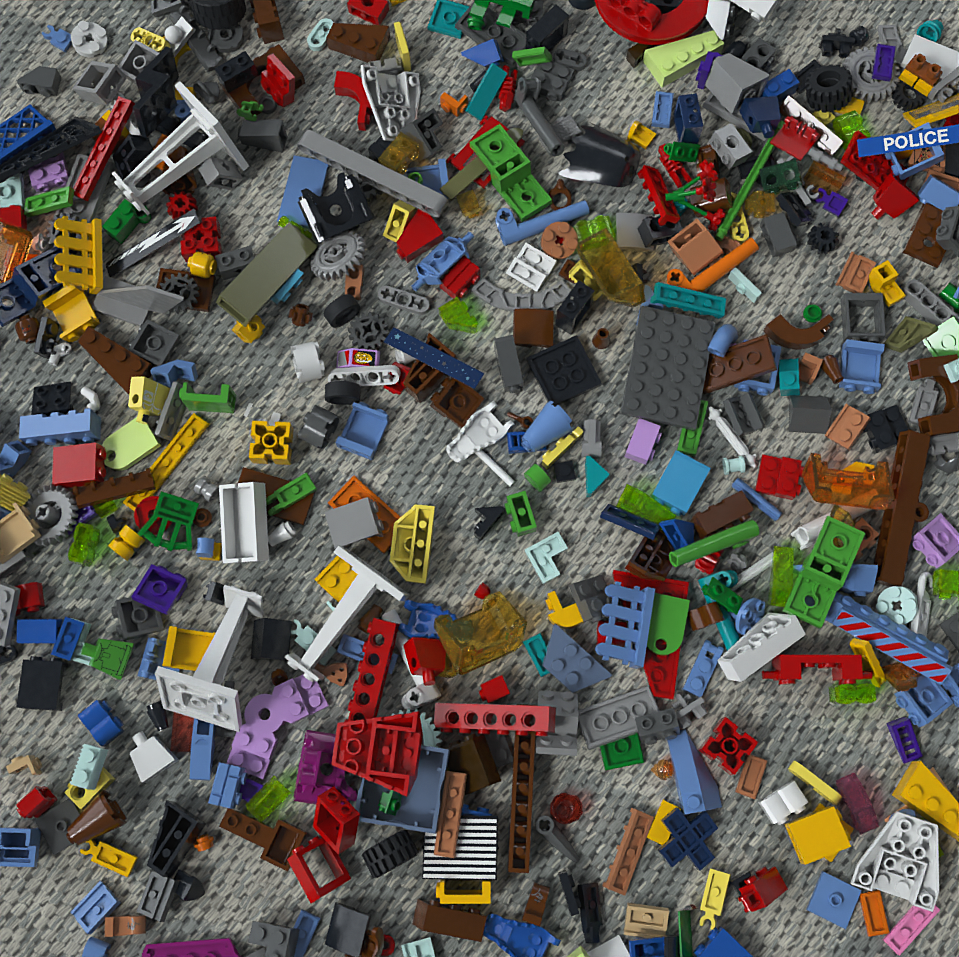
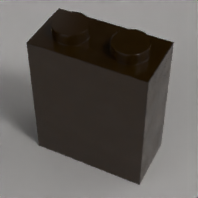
(475, 760)

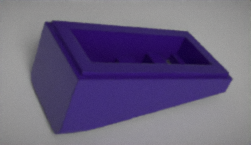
(893, 726)

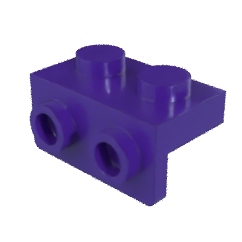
(705, 68)

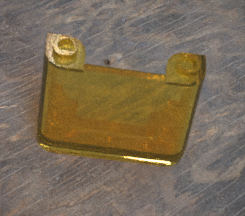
(481, 634)

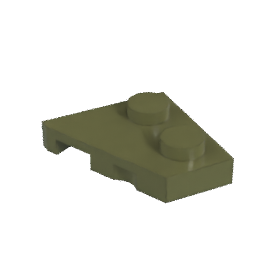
(909, 333)

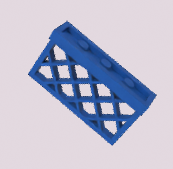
(33, 135)

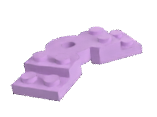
(257, 737)

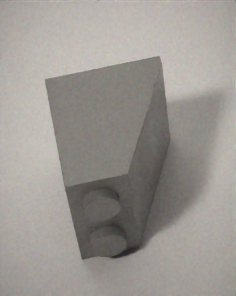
(734, 80)

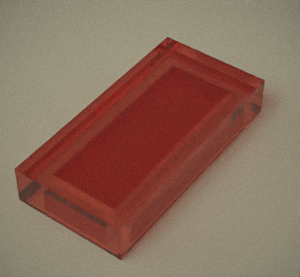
(181, 733)

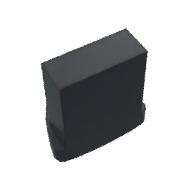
(189, 886)

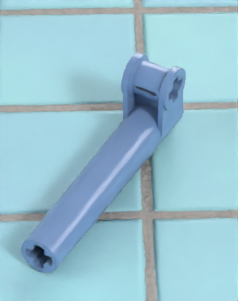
(512, 232)

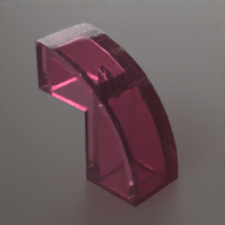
(858, 802)

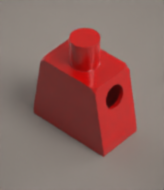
(893, 198)
(425, 658)

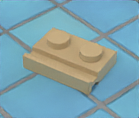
(646, 920)

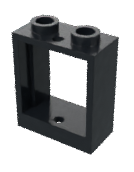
(548, 30)
(572, 311)

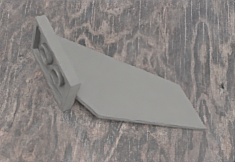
(132, 302)

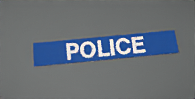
(908, 140)

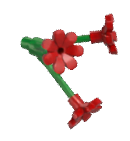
(706, 176)

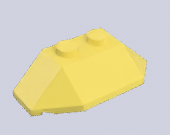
(413, 543)

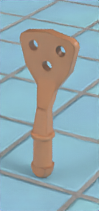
(335, 667)

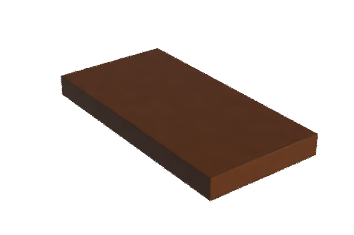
(739, 364)
(295, 513)

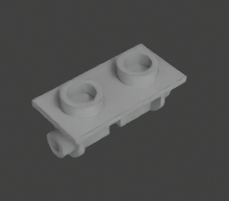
(391, 67)
(948, 441)

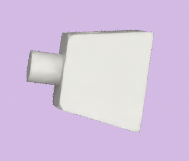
(151, 757)

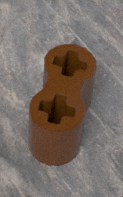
(705, 616)

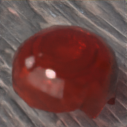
(573, 809)

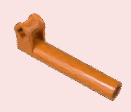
(717, 270)

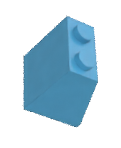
(680, 483)

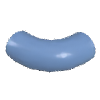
(722, 339)

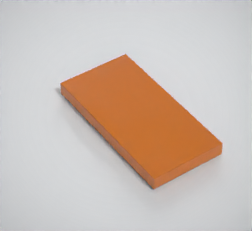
(356, 490)

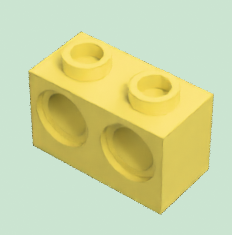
(103, 783)

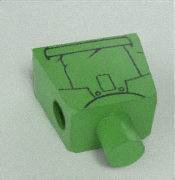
(108, 656)

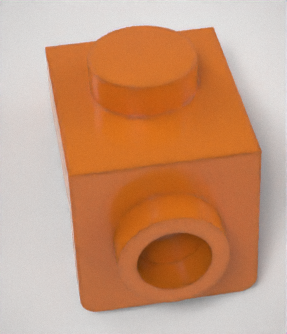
(451, 105)

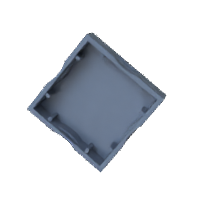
(422, 807)

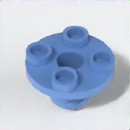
(748, 615)

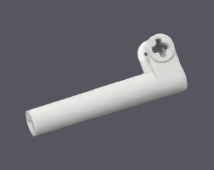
(808, 533)
(421, 693)

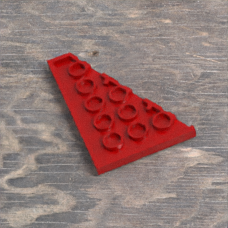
(659, 669)

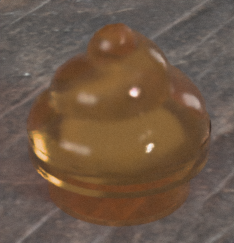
(663, 769)

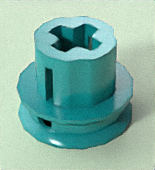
(931, 30)

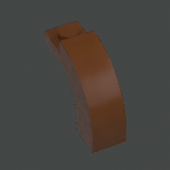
(794, 338)

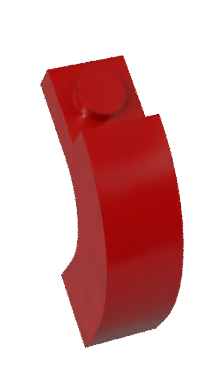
(351, 85)

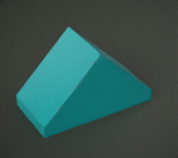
(595, 476)

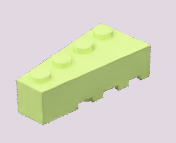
(680, 57)

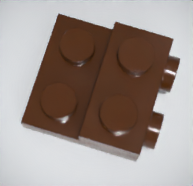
(456, 401)

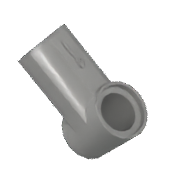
(591, 441)

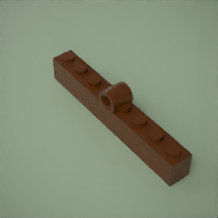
(905, 509)

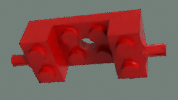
(844, 668)

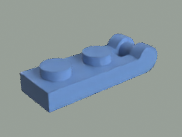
(702, 669)

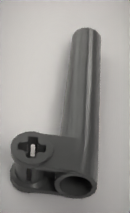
(526, 98)

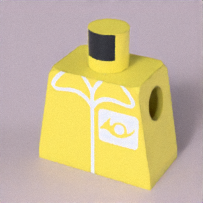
(147, 398)

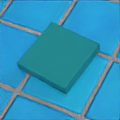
(445, 17)

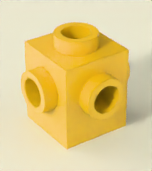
(251, 331)

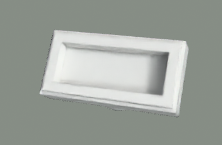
(179, 34)

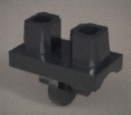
(836, 41)

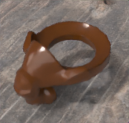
(560, 188)

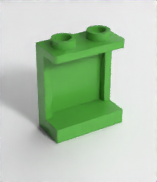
(209, 403)

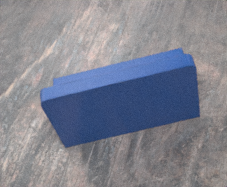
(37, 630)
(68, 638)

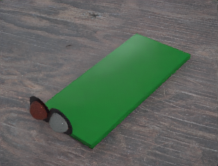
(685, 932)

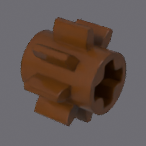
(300, 315)

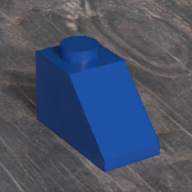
(485, 53)

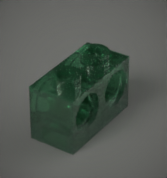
(780, 172)

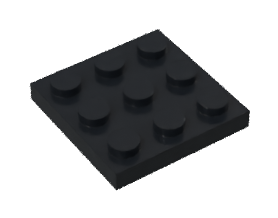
(563, 371)

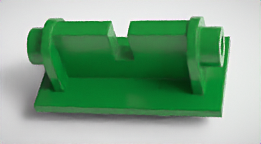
(682, 151)
(723, 595)
(390, 802)

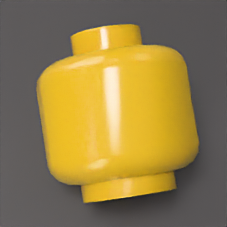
(202, 264)

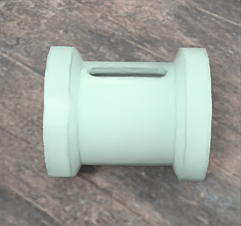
(733, 465)

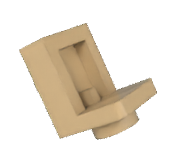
(21, 763)

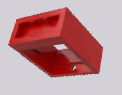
(336, 821)
(305, 876)

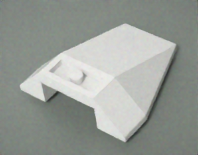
(392, 99)
(903, 861)

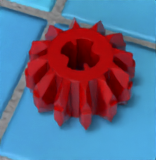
(178, 201)
(709, 562)

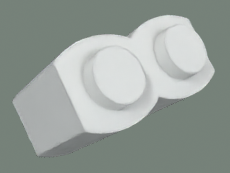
(783, 802)

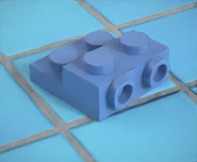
(923, 701)

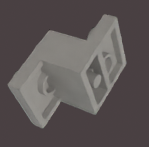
(566, 723)

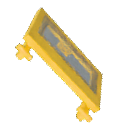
(933, 111)

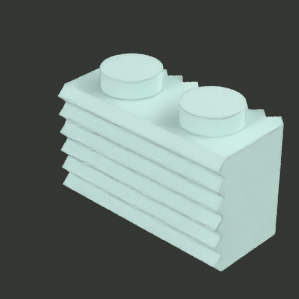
(89, 767)

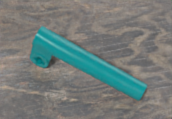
(726, 628)

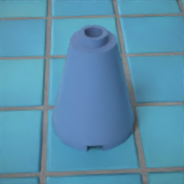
(548, 427)

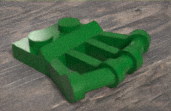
(175, 510)

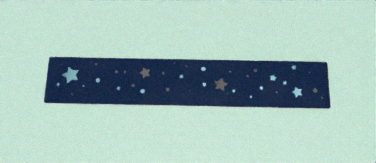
(434, 358)

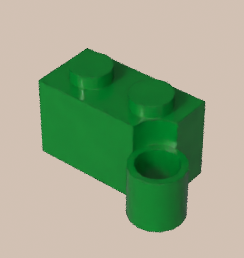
(124, 221)

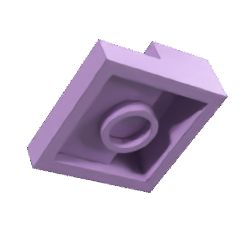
(49, 173)
(937, 541)

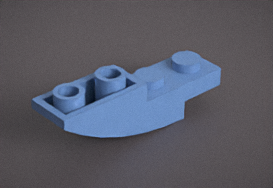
(202, 750)

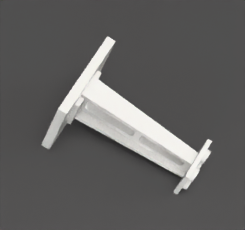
(217, 141)
(354, 599)
(203, 694)

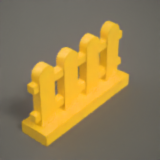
(92, 246)

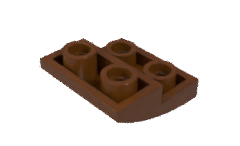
(533, 327)

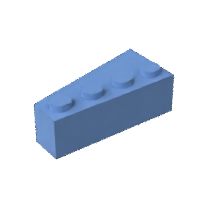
(60, 428)

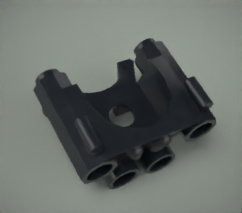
(352, 203)

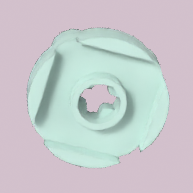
(908, 604)

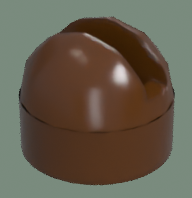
(278, 672)

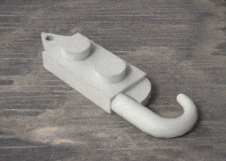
(920, 623)

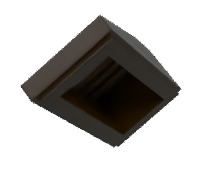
(636, 53)

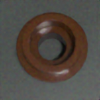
(207, 520)

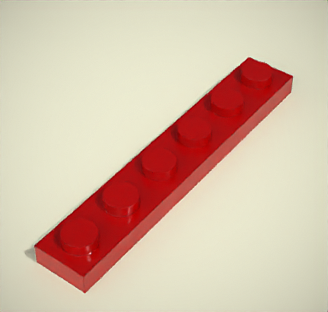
(103, 148)

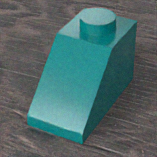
(789, 377)

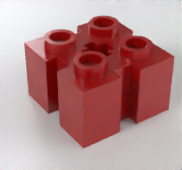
(209, 232)
(740, 743)

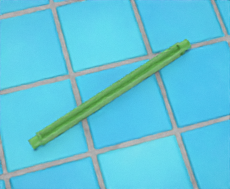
(747, 186)

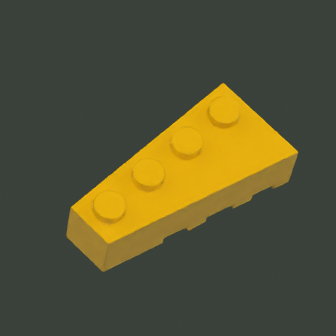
(929, 798)

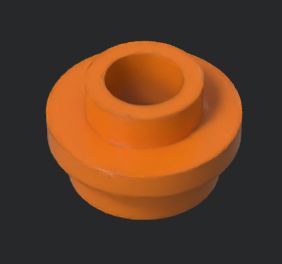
(204, 842)

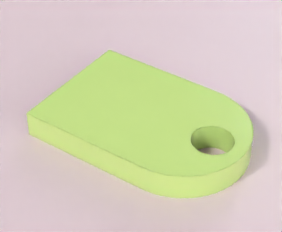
(130, 445)

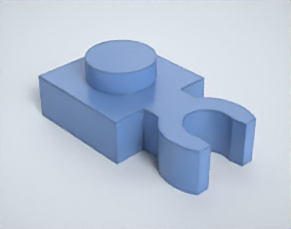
(59, 39)

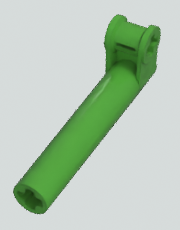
(734, 536)

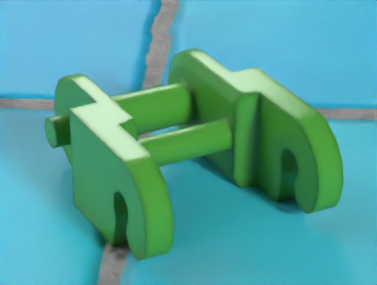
(252, 105)

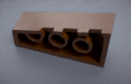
(114, 358)

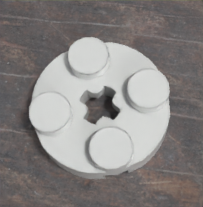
(89, 29)

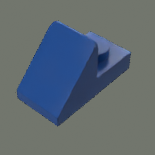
(647, 947)

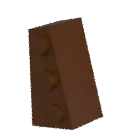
(423, 378)
(722, 515)
(449, 920)

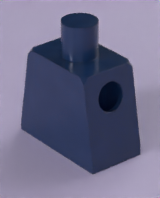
(761, 115)

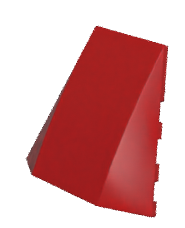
(381, 750)

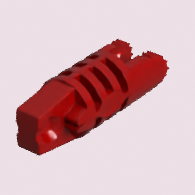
(507, 89)
(673, 167)

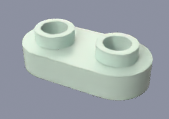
(319, 35)

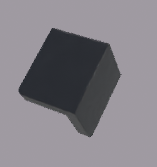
(738, 880)

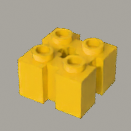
(263, 435)

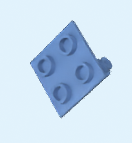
(152, 658)

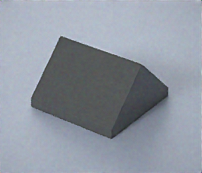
(809, 414)

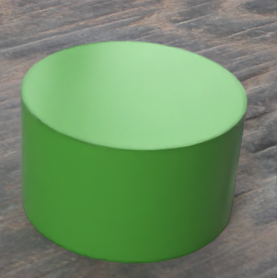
(537, 477)

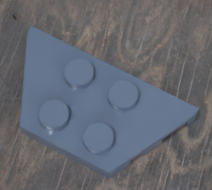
(571, 663)

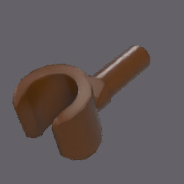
(520, 419)

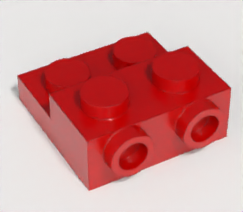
(278, 81)
(779, 477)

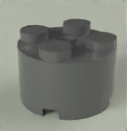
(318, 427)

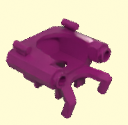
(310, 781)

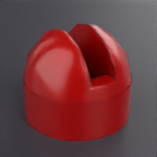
(482, 591)

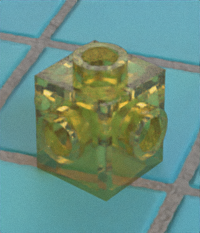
(760, 204)

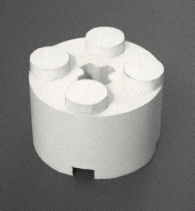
(307, 361)

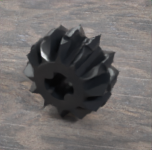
(817, 242)

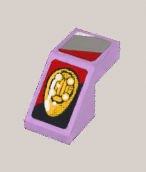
(357, 358)

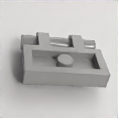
(831, 162)

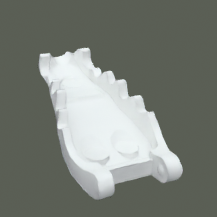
(479, 432)

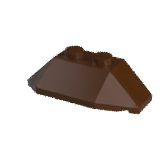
(651, 558)

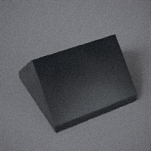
(271, 639)

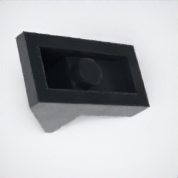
(491, 516)

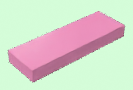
(909, 928)

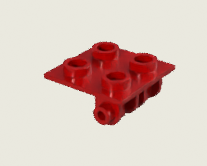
(795, 138)

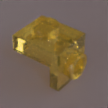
(468, 204)

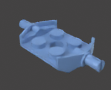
(433, 267)

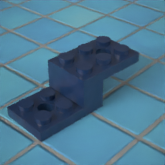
(30, 285)

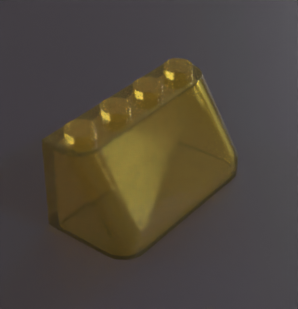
(611, 269)

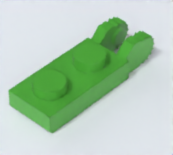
(291, 493)

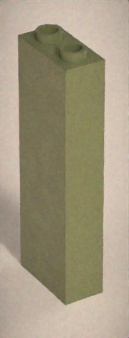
(266, 274)

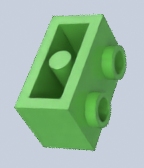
(521, 513)

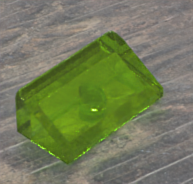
(267, 799)

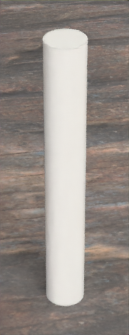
(495, 467)

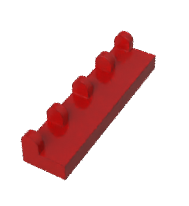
(658, 189)

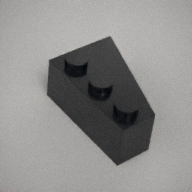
(174, 839)

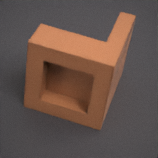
(809, 367)

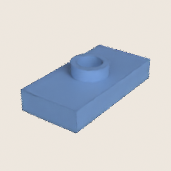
(662, 109)

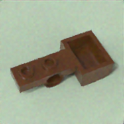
(723, 192)
(276, 841)

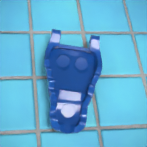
(422, 619)
(517, 937)

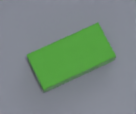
(532, 56)

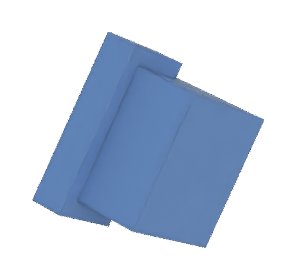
(19, 846)

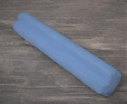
(757, 499)

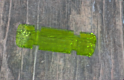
(284, 220)

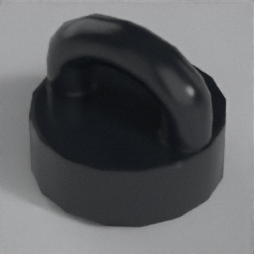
(114, 523)

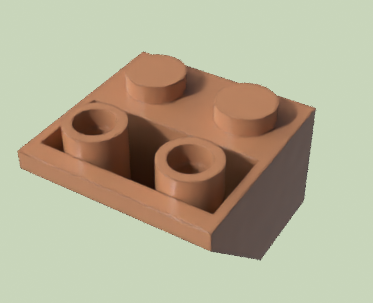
(695, 247)

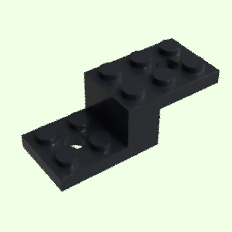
(156, 92)

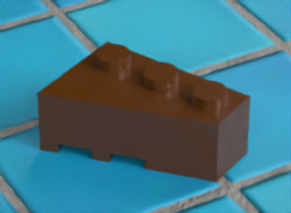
(268, 20)
(359, 40)

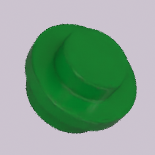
(475, 23)
(812, 313)

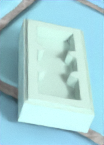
(744, 285)

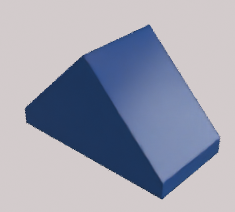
(678, 532)

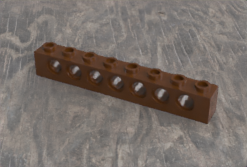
(521, 801)

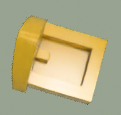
(641, 135)

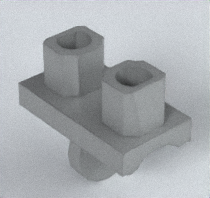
(696, 707)

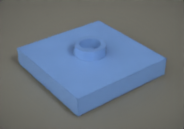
(833, 900)

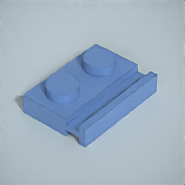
(95, 907)

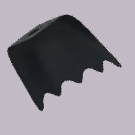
(601, 158)

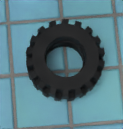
(829, 88)
(390, 853)

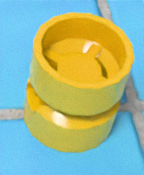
(126, 542)

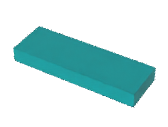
(486, 92)

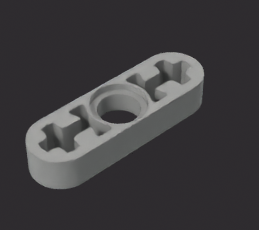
(400, 293)

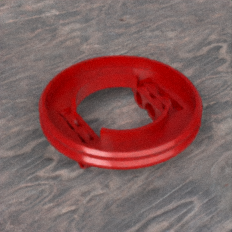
(645, 23)

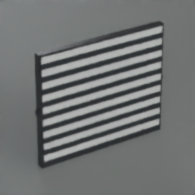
(474, 855)

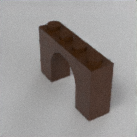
(242, 93)
(933, 369)

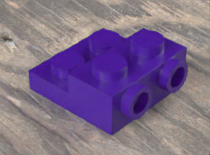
(160, 589)

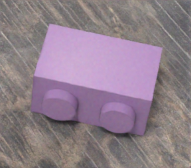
(642, 441)

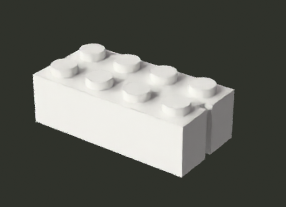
(244, 522)

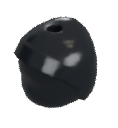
(860, 34)

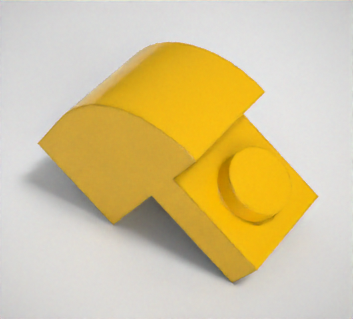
(882, 280)
(562, 617)

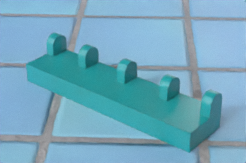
(689, 300)

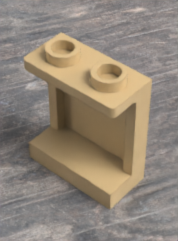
(17, 532)

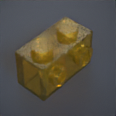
(400, 153)

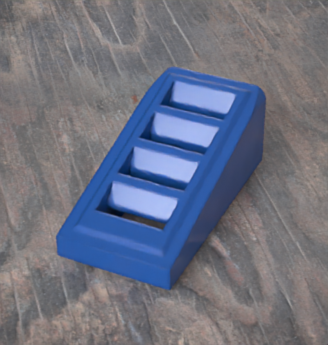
(517, 449)

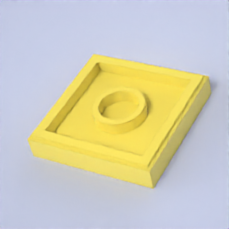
(402, 46)

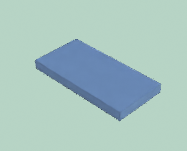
(303, 174)

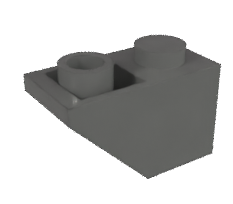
(42, 81)

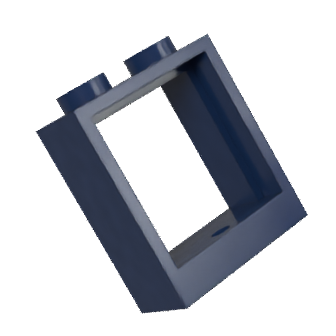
(687, 122)

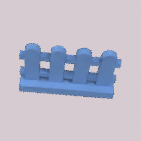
(641, 617)

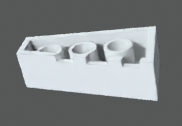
(760, 645)

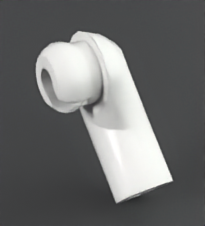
(61, 350)
(93, 398)

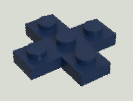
(687, 839)

